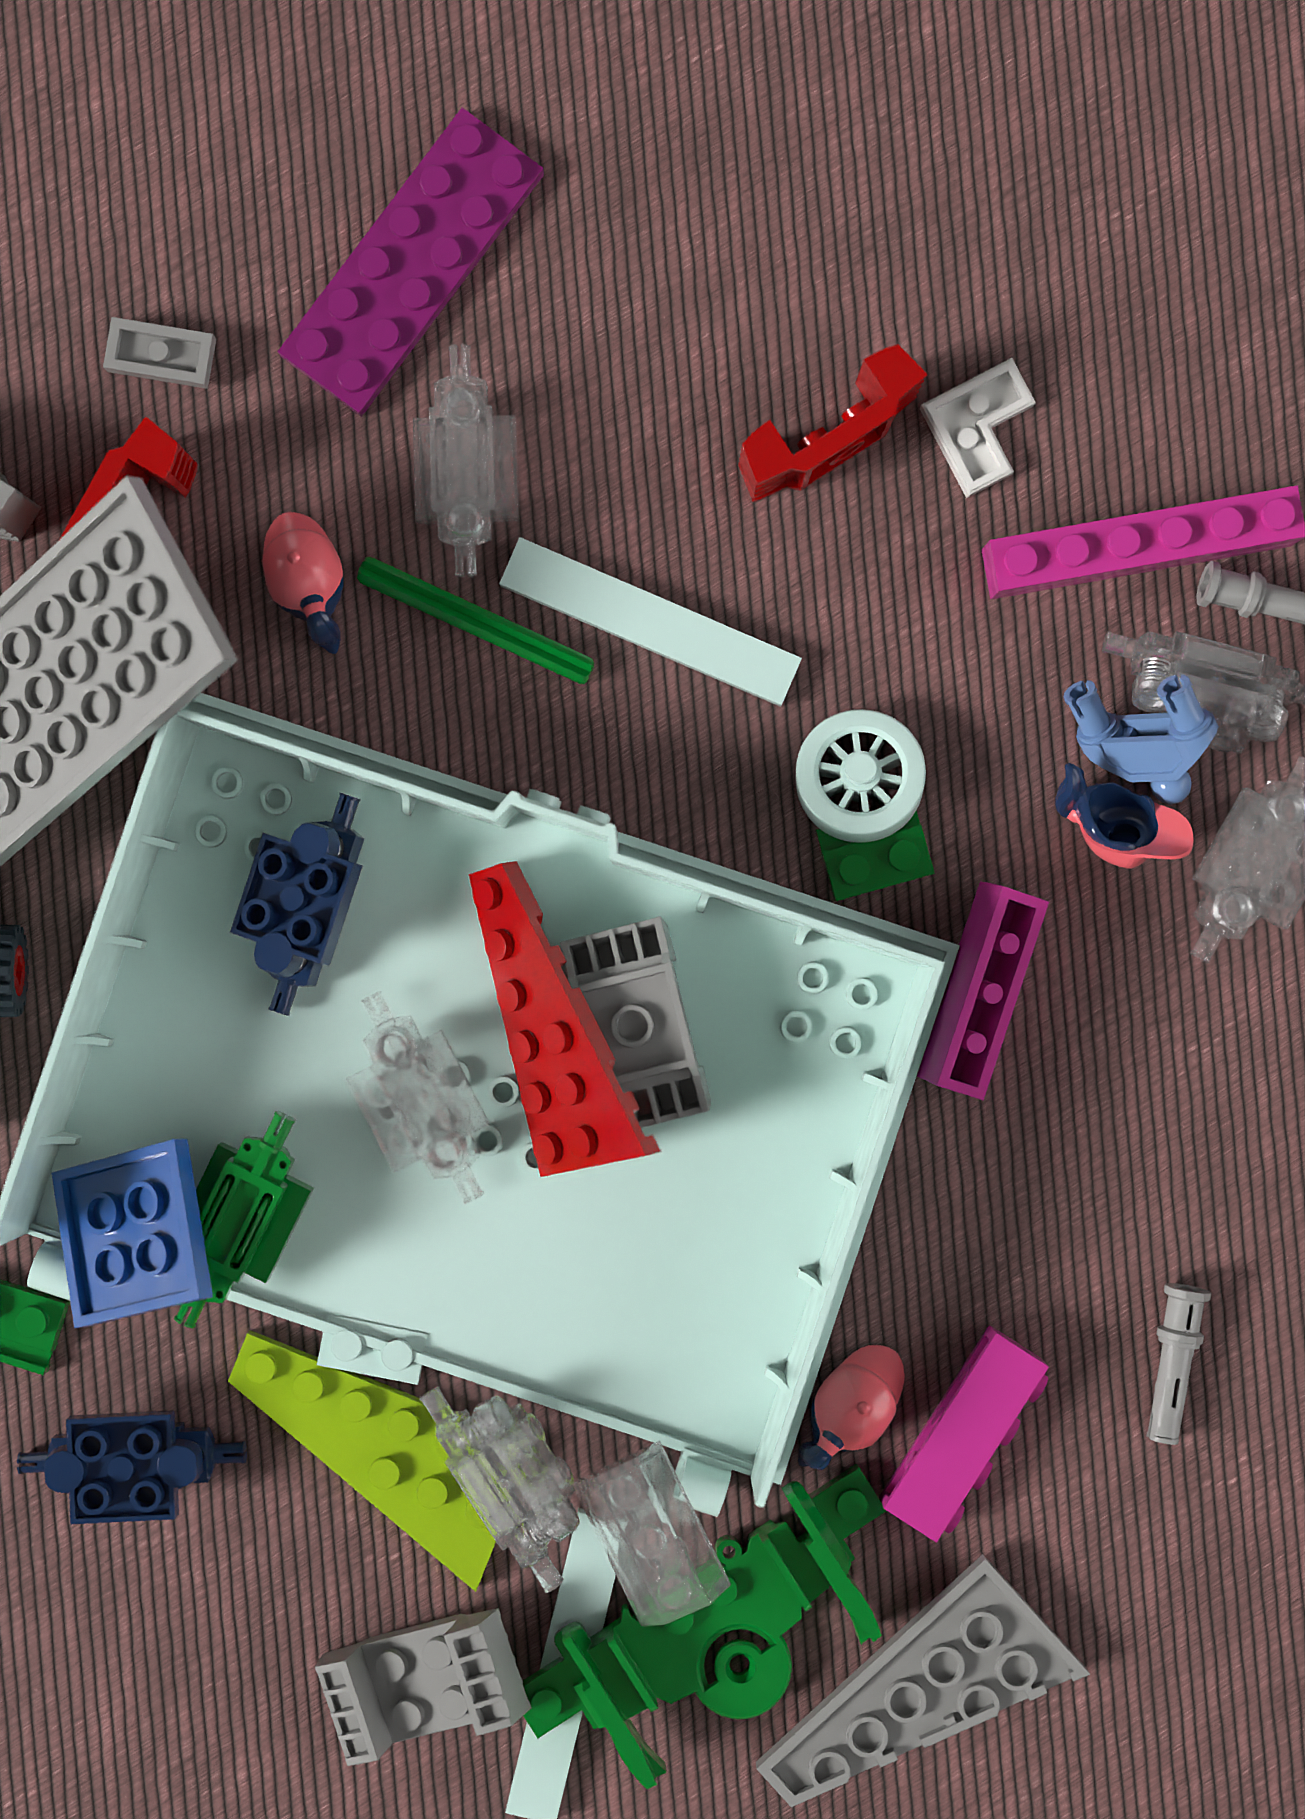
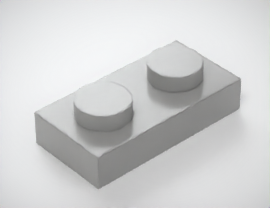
(159, 352)

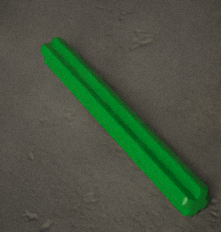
(475, 620)

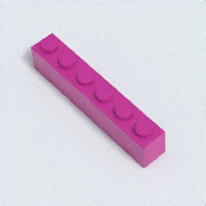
(1143, 542)

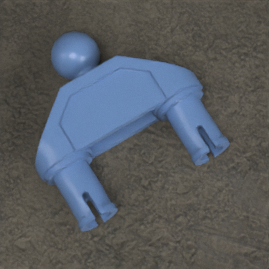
(1145, 746)

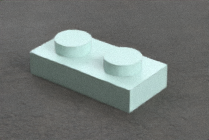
(394, 1362)

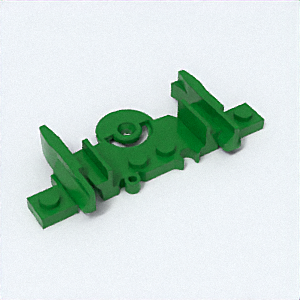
(770, 1580)

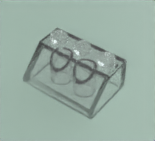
(652, 1536)

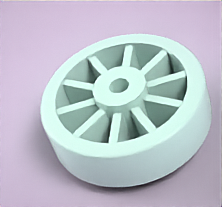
(860, 776)

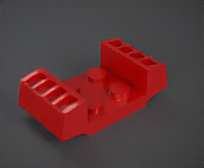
(888, 384)
(145, 455)

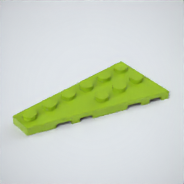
(374, 1442)

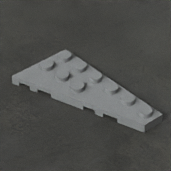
(937, 1676)

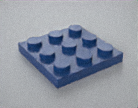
(131, 1233)

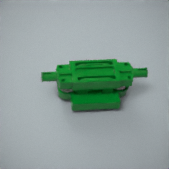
(247, 1211)

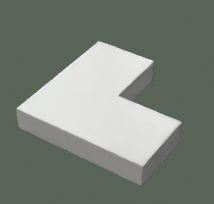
(965, 419)

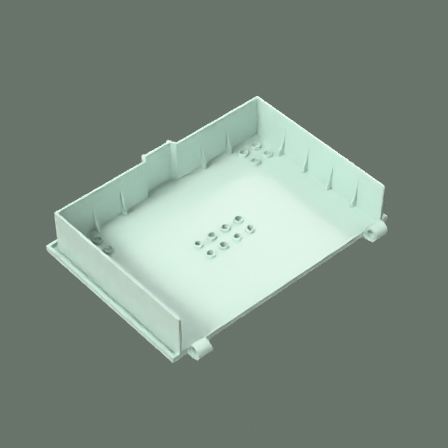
(630, 1292)

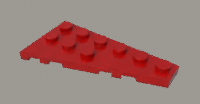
(555, 1043)

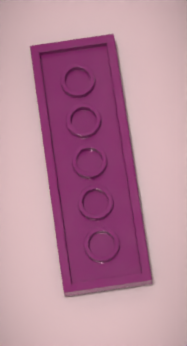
(411, 262)

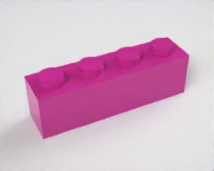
(982, 989)
(964, 1434)

